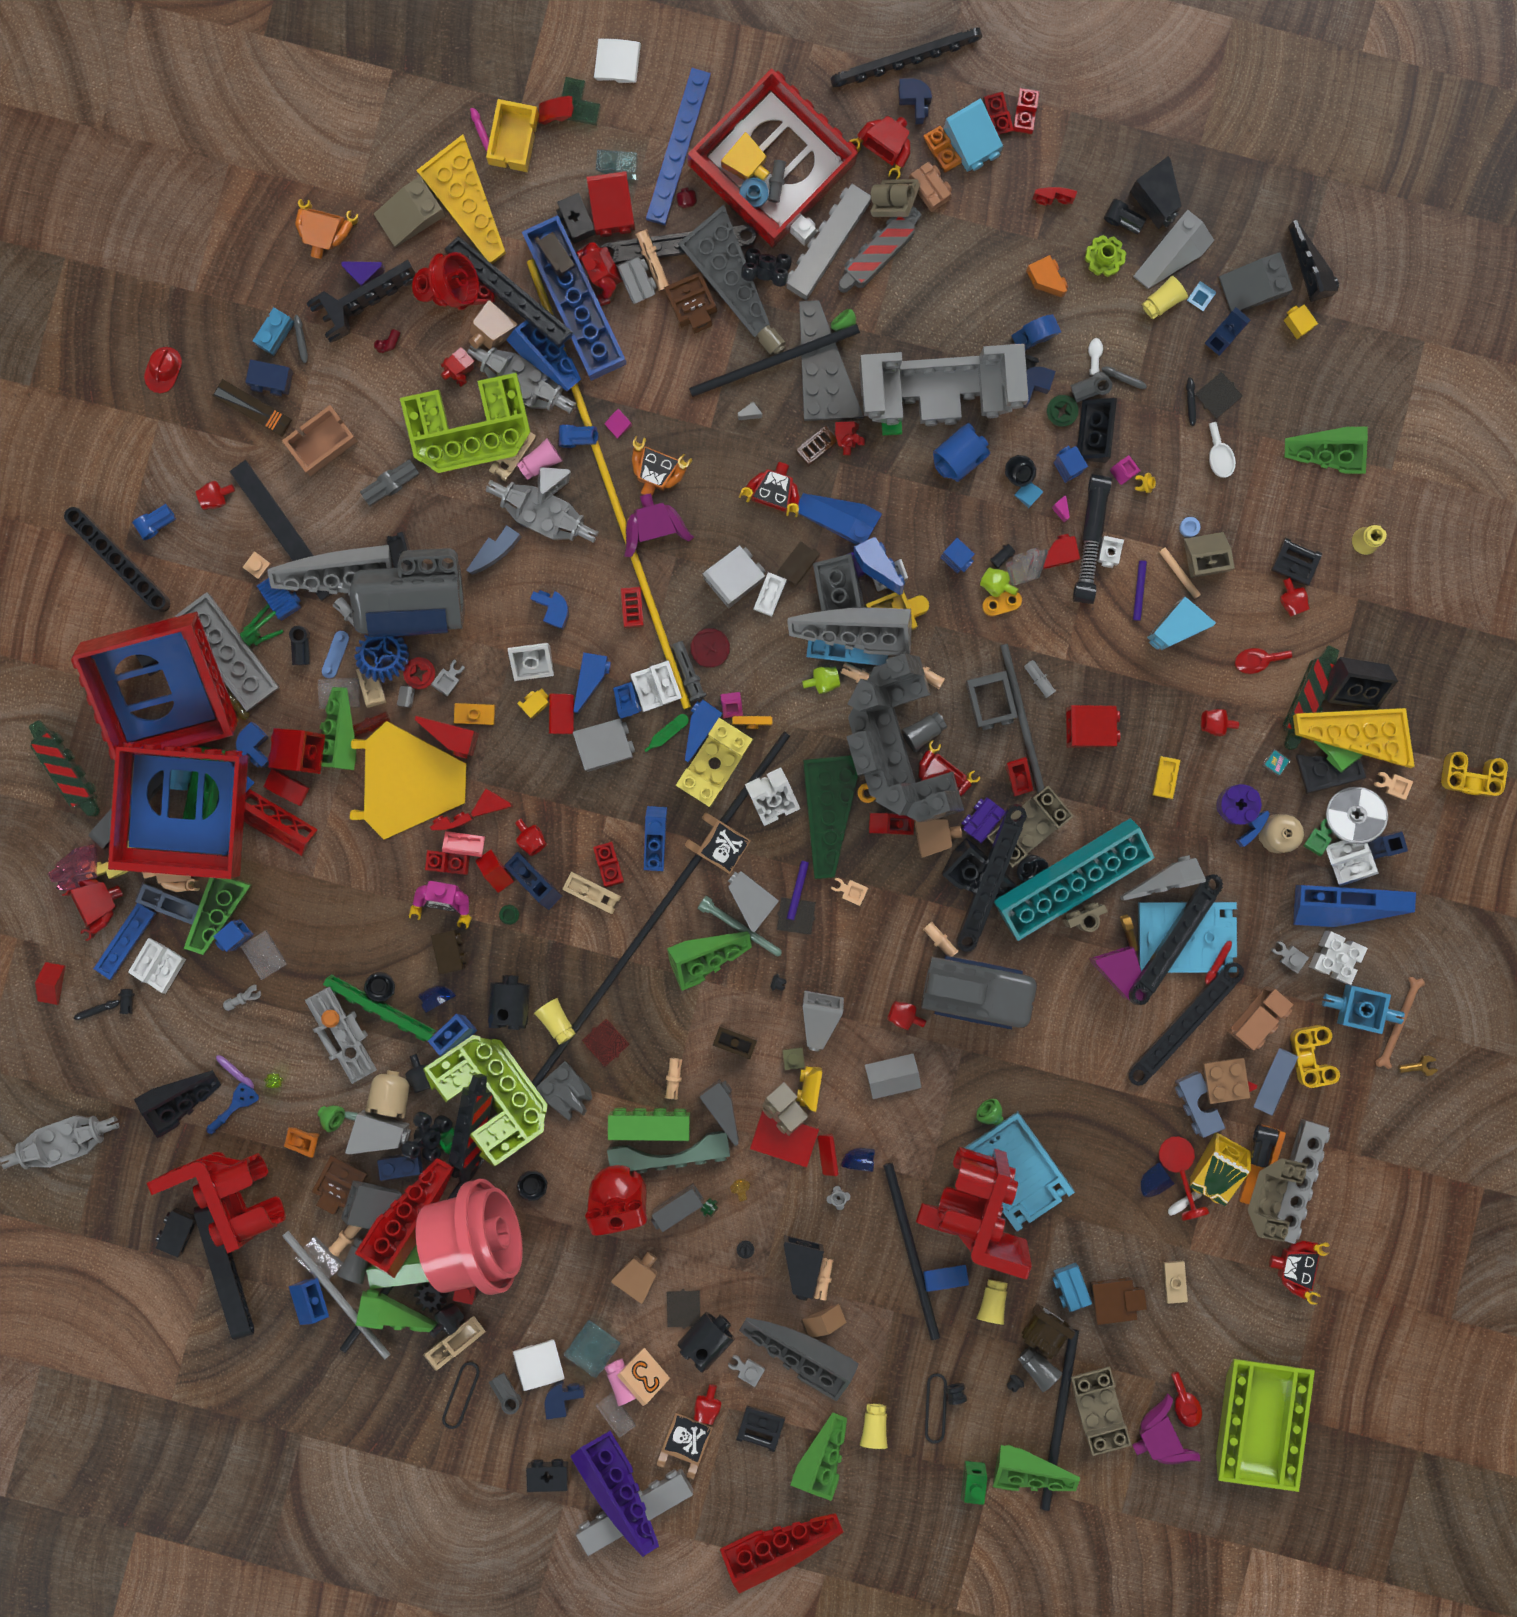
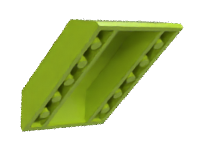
(1264, 1424)

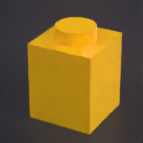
(1300, 321)

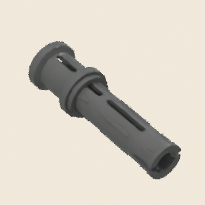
(691, 680)

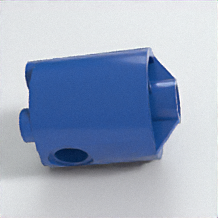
(960, 453)

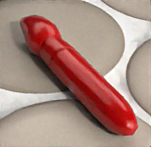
(1218, 962)

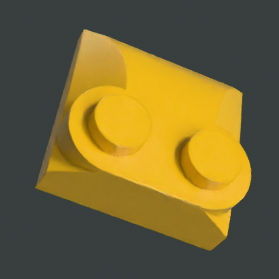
(811, 1081)

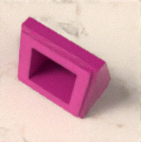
(618, 423)
(1124, 470)
(1061, 509)
(731, 705)

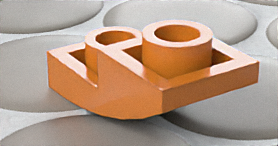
(942, 149)

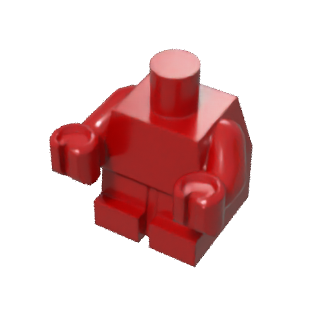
(457, 366)
(847, 436)

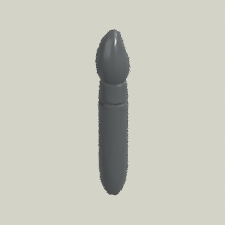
(300, 339)
(1111, 372)

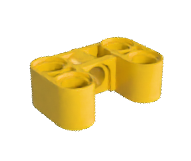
(1471, 782)
(1306, 1061)

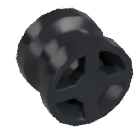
(956, 1393)

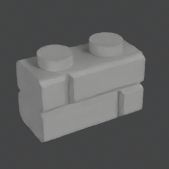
(636, 279)

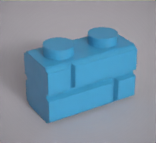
(273, 331)
(1072, 1287)

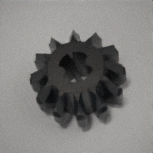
(430, 1302)

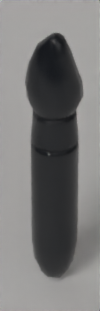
(1190, 387)
(111, 1004)

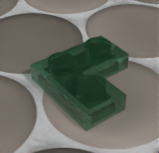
(583, 111)

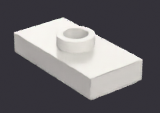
(769, 594)

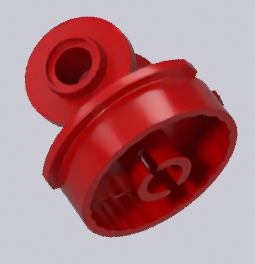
(447, 281)

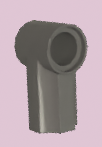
(1089, 388)
(505, 1391)

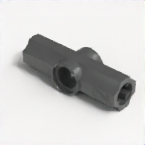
(389, 482)

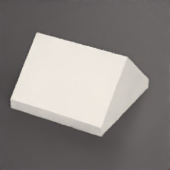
(531, 661)

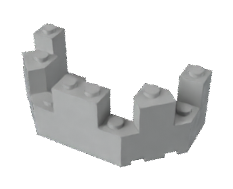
(938, 384)

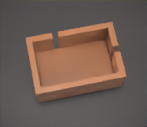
(323, 442)
(1260, 1018)

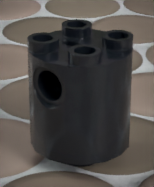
(511, 999)
(706, 1340)

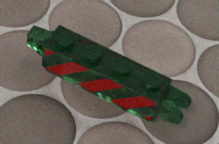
(1310, 693)
(62, 769)

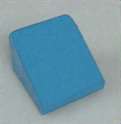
(1201, 296)
(1028, 494)

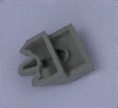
(565, 1091)

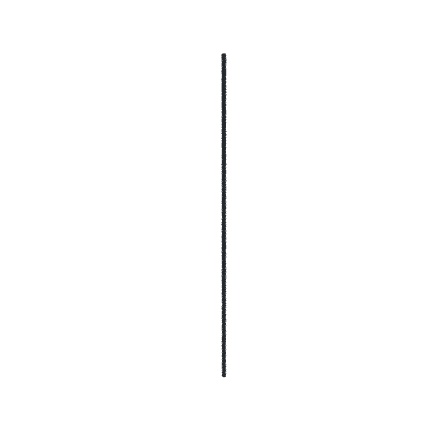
(619, 966)

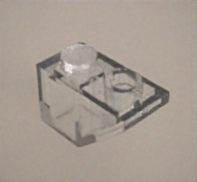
(1026, 567)

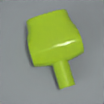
(997, 582)
(824, 679)

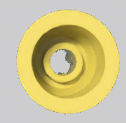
(1164, 298)
(1364, 543)
(555, 1021)
(993, 1302)
(874, 1427)

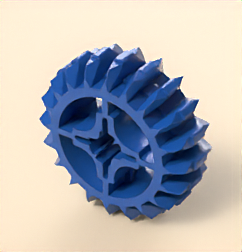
(368, 650)

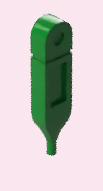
(668, 731)

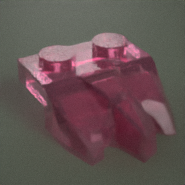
(75, 867)

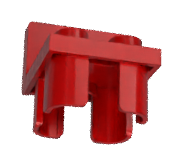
(219, 1190)
(976, 1211)

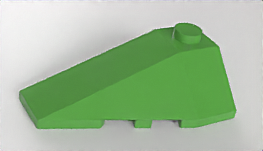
(699, 957)
(818, 1466)
(1022, 1469)

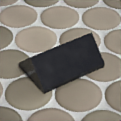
(1097, 429)

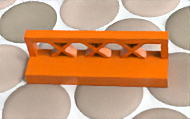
(1250, 1180)

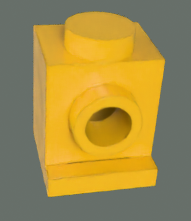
(534, 703)

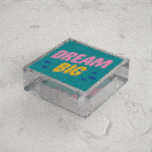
(1276, 762)

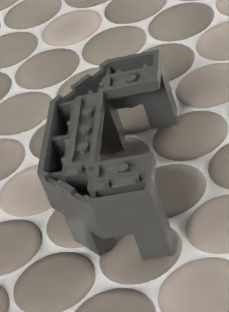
(880, 748)

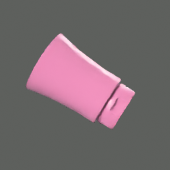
(543, 456)
(621, 1392)

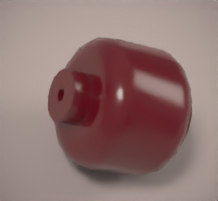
(686, 198)

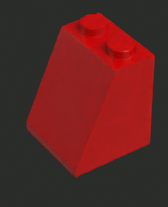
(611, 203)
(1092, 726)
(296, 750)

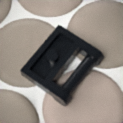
(1294, 567)
(761, 1422)

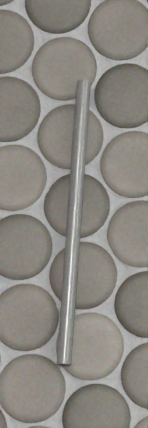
(335, 1293)

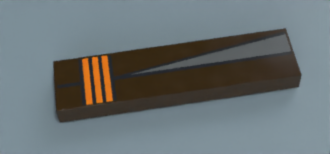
(252, 407)

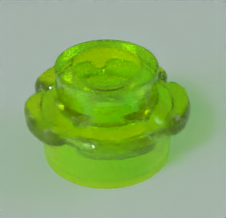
(273, 1081)

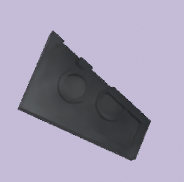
(1321, 774)

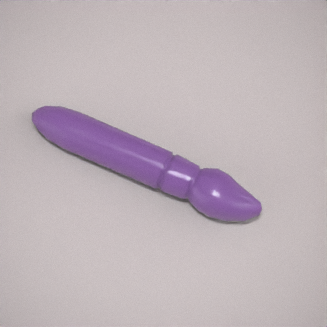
(234, 1071)

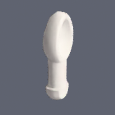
(1095, 351)
(1182, 1204)

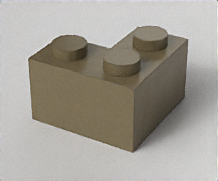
(783, 1108)

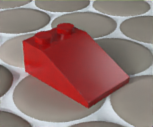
(454, 738)

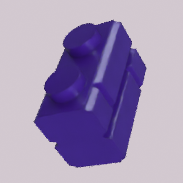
(982, 820)

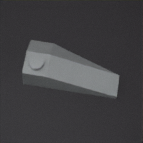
(1180, 247)
(1176, 875)

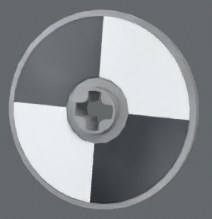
(1371, 811)

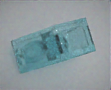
(617, 161)

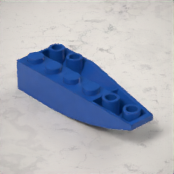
(1348, 906)

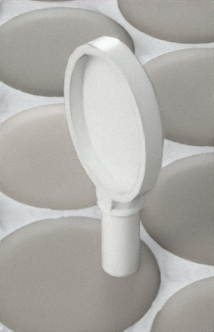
(1220, 456)

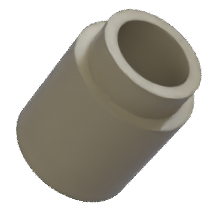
(771, 340)

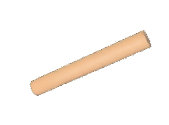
(1180, 573)

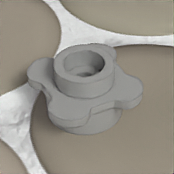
(843, 1197)

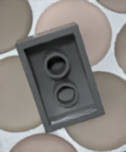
(1256, 283)
(838, 583)
(720, 1104)

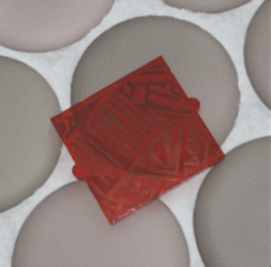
(605, 1042)

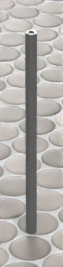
(1022, 717)

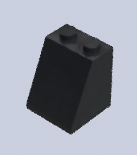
(1158, 193)
(803, 1265)

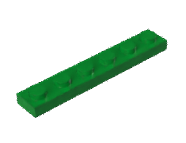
(385, 1011)

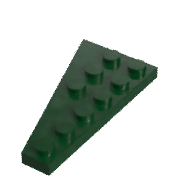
(829, 798)

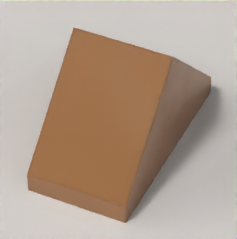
(824, 1321)

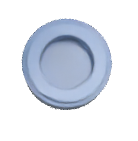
(1189, 527)

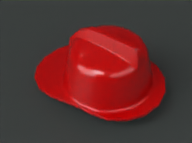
(162, 369)

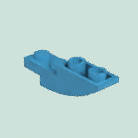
(837, 652)

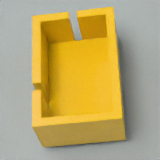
(512, 135)

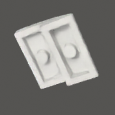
(617, 60)
(655, 686)
(1351, 861)
(157, 965)
(538, 1365)

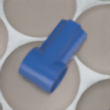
(572, 435)
(149, 524)

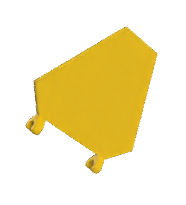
(406, 780)

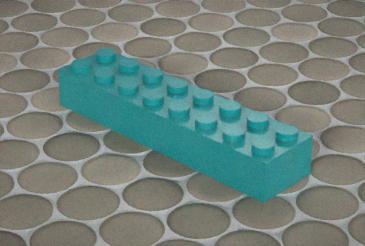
(1074, 879)

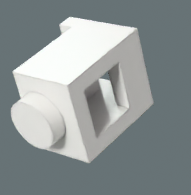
(803, 229)
(1103, 556)

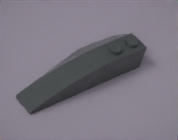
(812, 1360)

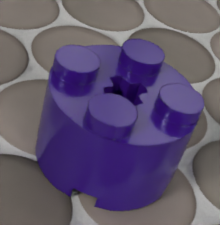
(1250, 804)

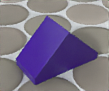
(363, 271)

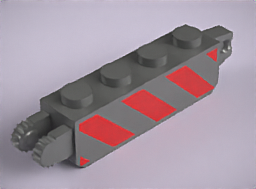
(879, 252)

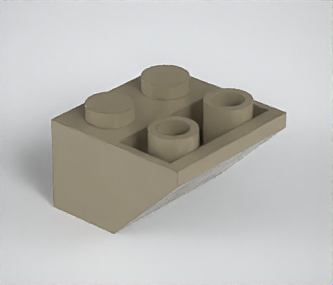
(1208, 555)

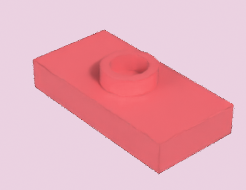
(463, 844)

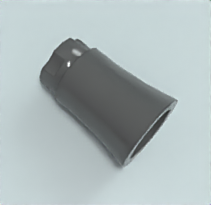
(923, 731)
(353, 1266)
(1039, 1368)

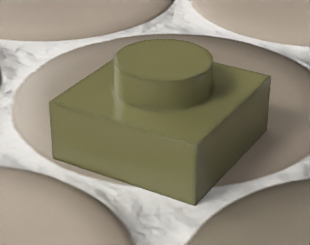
(793, 1058)

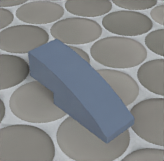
(493, 551)
(167, 903)
(1276, 1081)

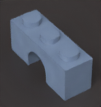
(1190, 1089)

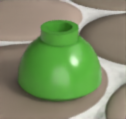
(844, 320)
(990, 1112)
(331, 1117)

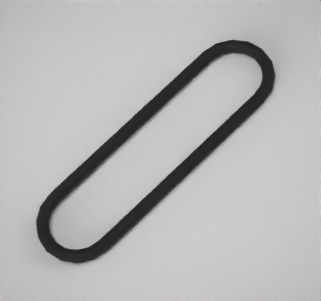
(453, 1391)
(927, 1408)

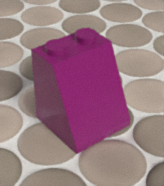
(1119, 969)

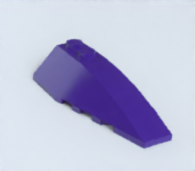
(613, 1486)

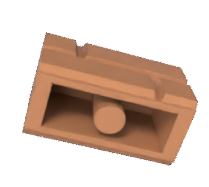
(932, 188)

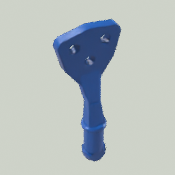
(236, 1103)

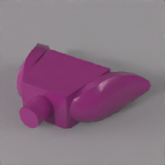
(653, 522)
(1160, 1437)

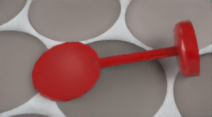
(1177, 1156)

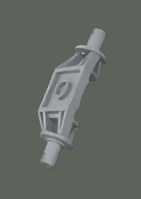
(531, 380)
(544, 518)
(59, 1142)

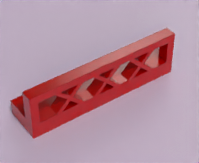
(272, 826)

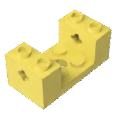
(722, 743)

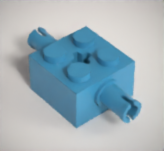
(1376, 1009)

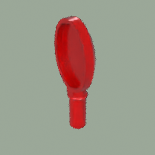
(1255, 660)
(1186, 1405)

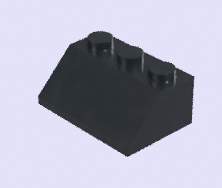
(1360, 683)

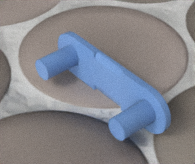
(335, 654)

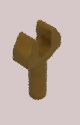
(1128, 927)
(1421, 1066)

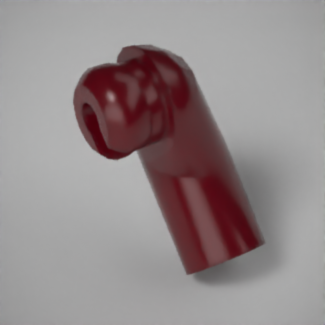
(389, 344)

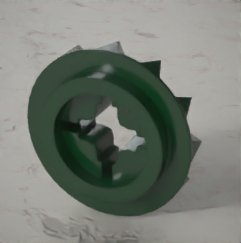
(1059, 402)

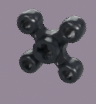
(766, 267)
(426, 1136)

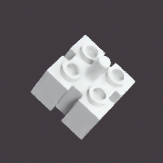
(772, 796)
(1338, 957)

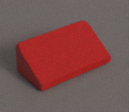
(561, 714)
(828, 1155)

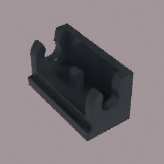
(397, 545)

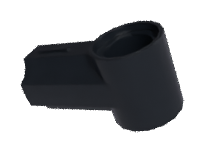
(1120, 215)
(300, 649)
(1264, 1140)

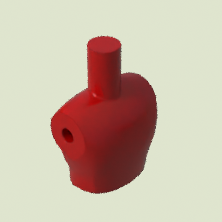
(212, 495)
(1294, 599)
(1217, 722)
(530, 839)
(903, 1015)
(707, 1407)

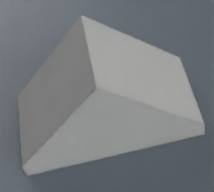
(550, 481)

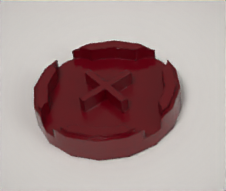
(710, 648)

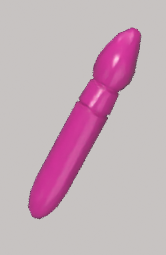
(475, 116)

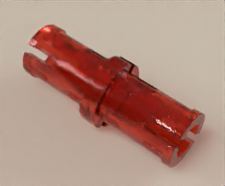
(370, 724)

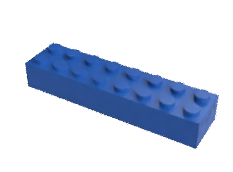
(577, 304)

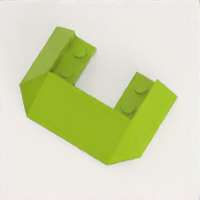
(470, 444)
(515, 1098)

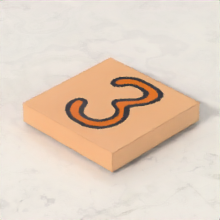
(643, 1376)

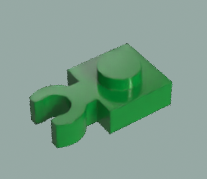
(1319, 840)

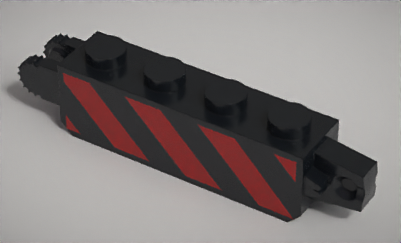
(472, 1114)

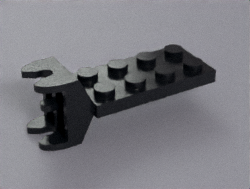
(356, 301)

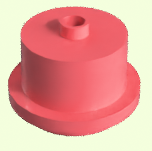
(470, 1240)

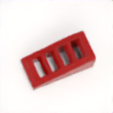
(632, 623)

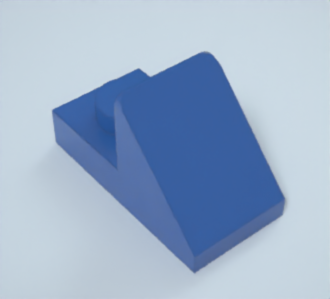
(626, 700)

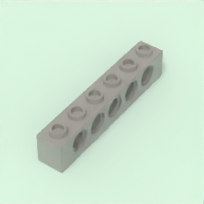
(1304, 1192)

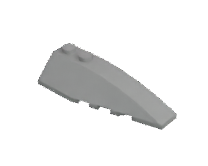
(330, 570)
(870, 629)

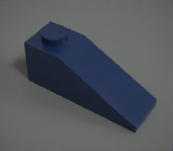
(533, 881)

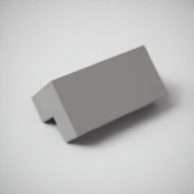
(893, 1076)

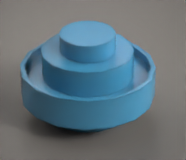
(754, 191)

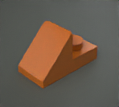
(301, 1141)

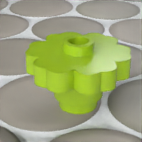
(1099, 262)

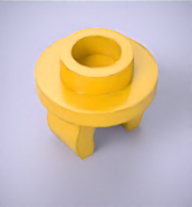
(1148, 483)

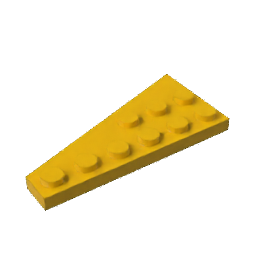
(458, 187)
(1373, 733)

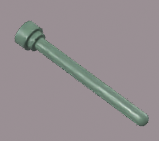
(708, 906)

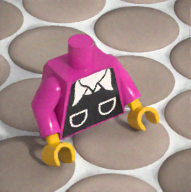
(442, 897)

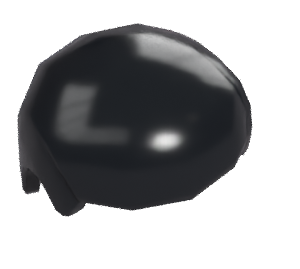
(1020, 470)
(1030, 867)
(379, 987)
(532, 1185)

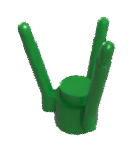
(251, 633)

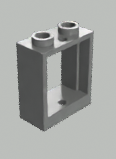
(985, 680)

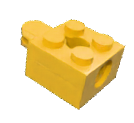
(918, 605)

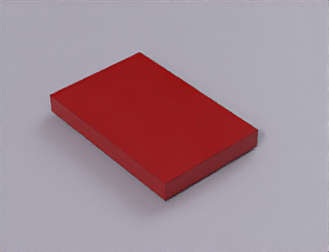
(791, 1148)

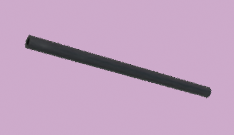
(774, 360)
(911, 1251)
(1060, 1413)

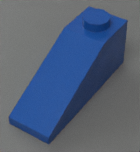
(591, 676)
(701, 723)

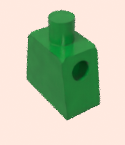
(974, 1484)

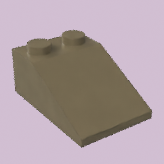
(409, 212)

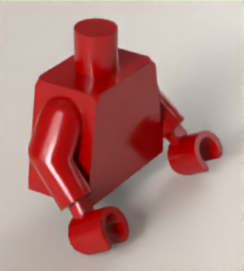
(600, 270)
(94, 904)

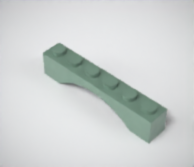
(711, 1146)

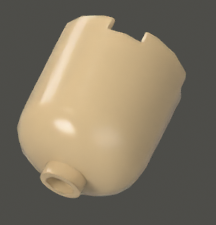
(1273, 834)
(388, 1095)

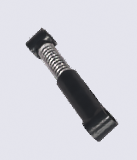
(1098, 494)

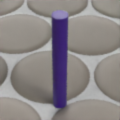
(1139, 590)
(797, 890)

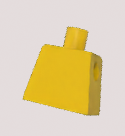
(745, 159)

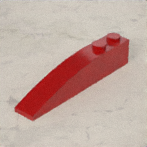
(394, 1232)
(777, 1550)

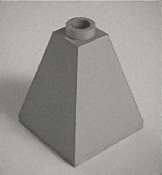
(820, 1017)

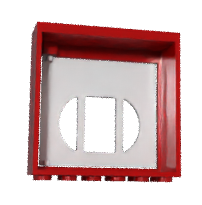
(831, 154)

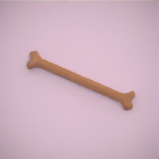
(1414, 987)

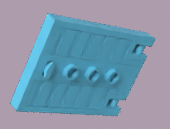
(1203, 946)
(1033, 1165)

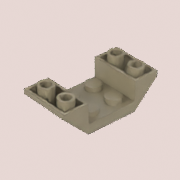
(1044, 816)
(1268, 1197)
(1100, 1411)

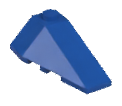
(544, 355)
(845, 518)

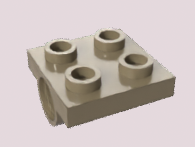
(894, 197)
(1076, 918)

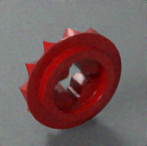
(415, 681)

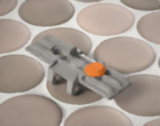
(346, 1031)

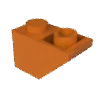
(1046, 277)

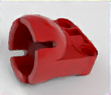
(616, 1201)

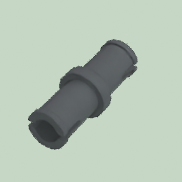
(777, 181)

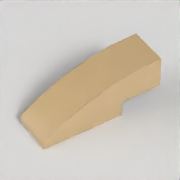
(454, 1344)

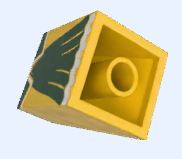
(1221, 1169)

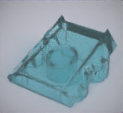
(592, 1349)

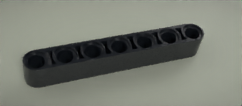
(110, 553)
(225, 1279)

